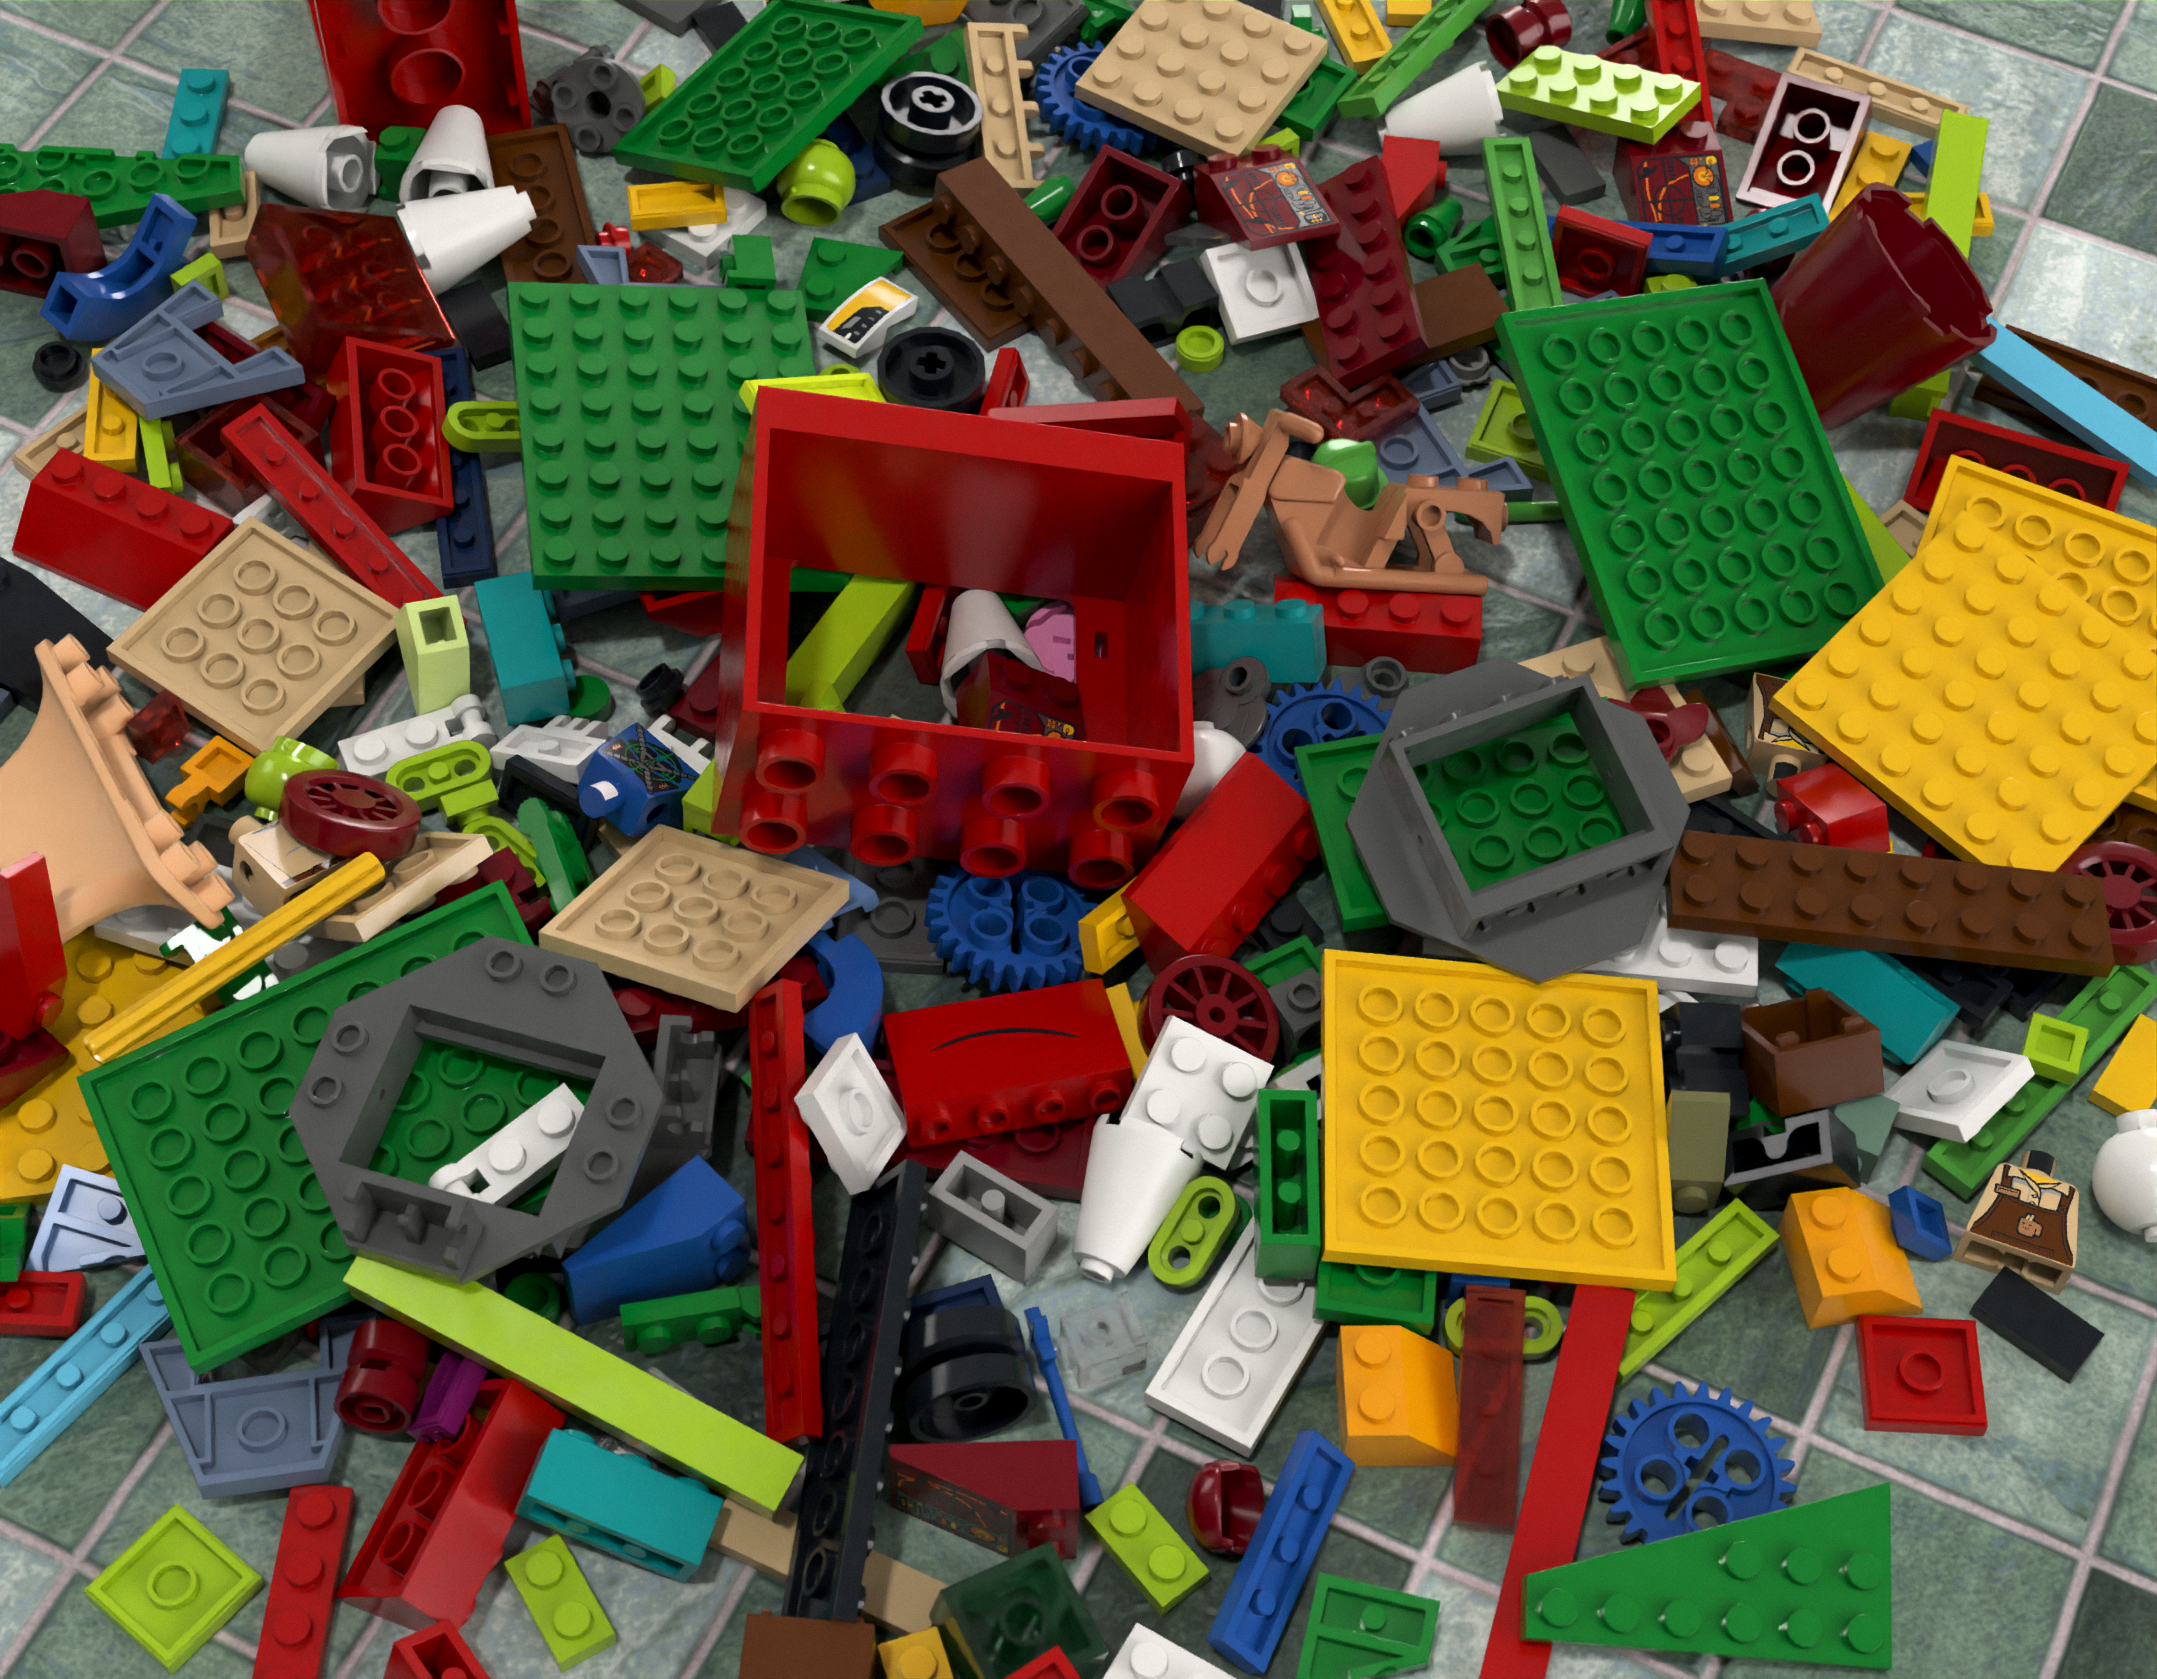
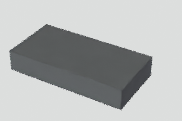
(1565, 166)

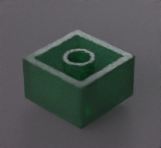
(1014, 1616)

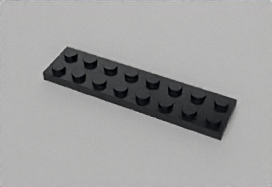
(856, 1392)

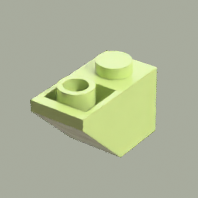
(434, 652)

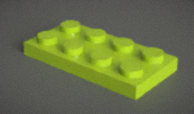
(1598, 94)

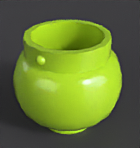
(817, 184)
(272, 769)

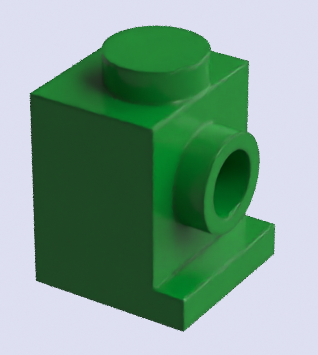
(394, 156)
(748, 263)

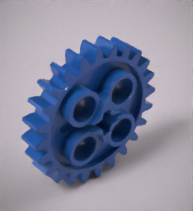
(1077, 118)
(1300, 721)
(975, 923)
(1650, 1447)

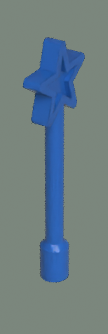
(1040, 1342)

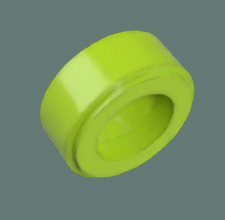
(1199, 349)

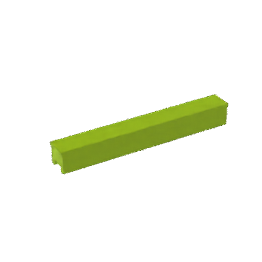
(1951, 202)
(835, 652)
(585, 1382)

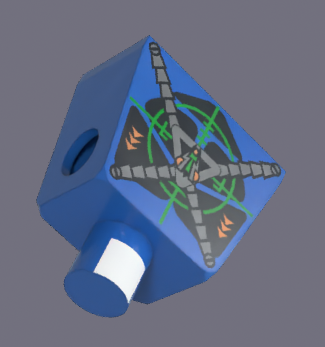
(636, 783)

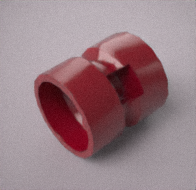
(1523, 28)
(382, 1377)

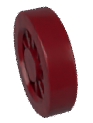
(349, 814)
(2128, 904)
(1234, 993)

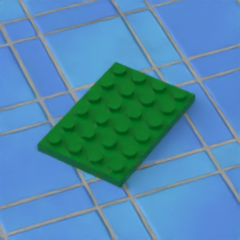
(768, 92)
(1497, 803)

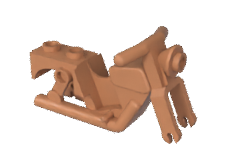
(1328, 536)

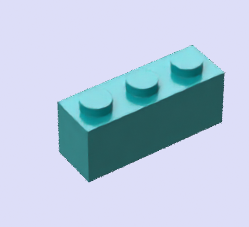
(1282, 636)
(525, 648)
(1880, 989)
(619, 1504)

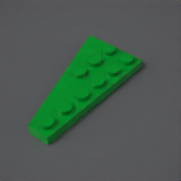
(124, 184)
(1763, 1588)

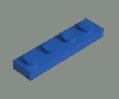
(1679, 246)
(1280, 1552)

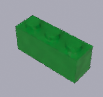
(1286, 1184)

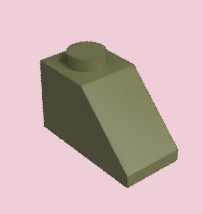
(1697, 1147)

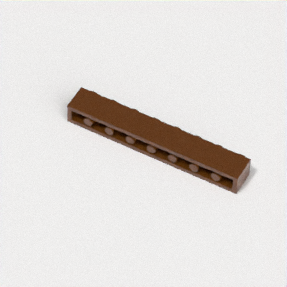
(1053, 288)

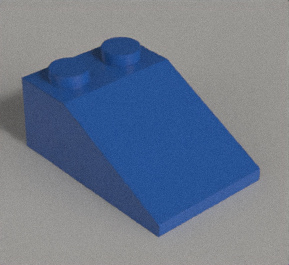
(664, 1246)

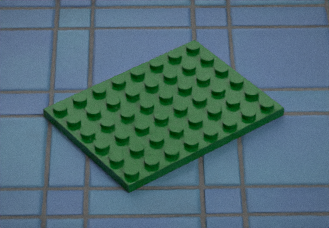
(642, 426)
(1692, 478)
(219, 1168)

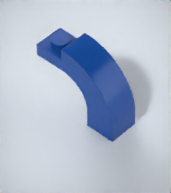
(132, 286)
(853, 999)

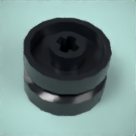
(925, 127)
(932, 370)
(965, 1374)

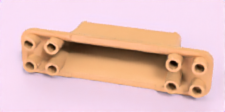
(90, 808)

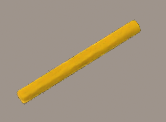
(234, 958)

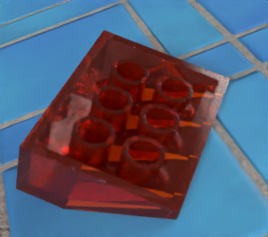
(342, 278)

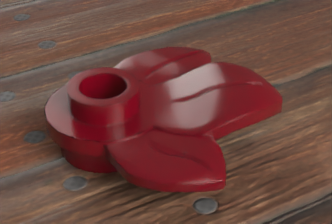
(1669, 725)

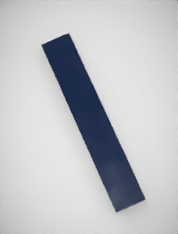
(465, 532)

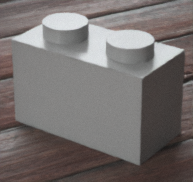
(992, 1216)

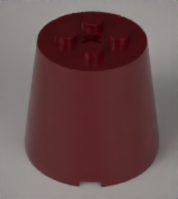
(1879, 306)

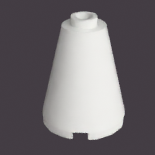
(1453, 111)
(450, 158)
(317, 165)
(464, 231)
(980, 625)
(1127, 1193)

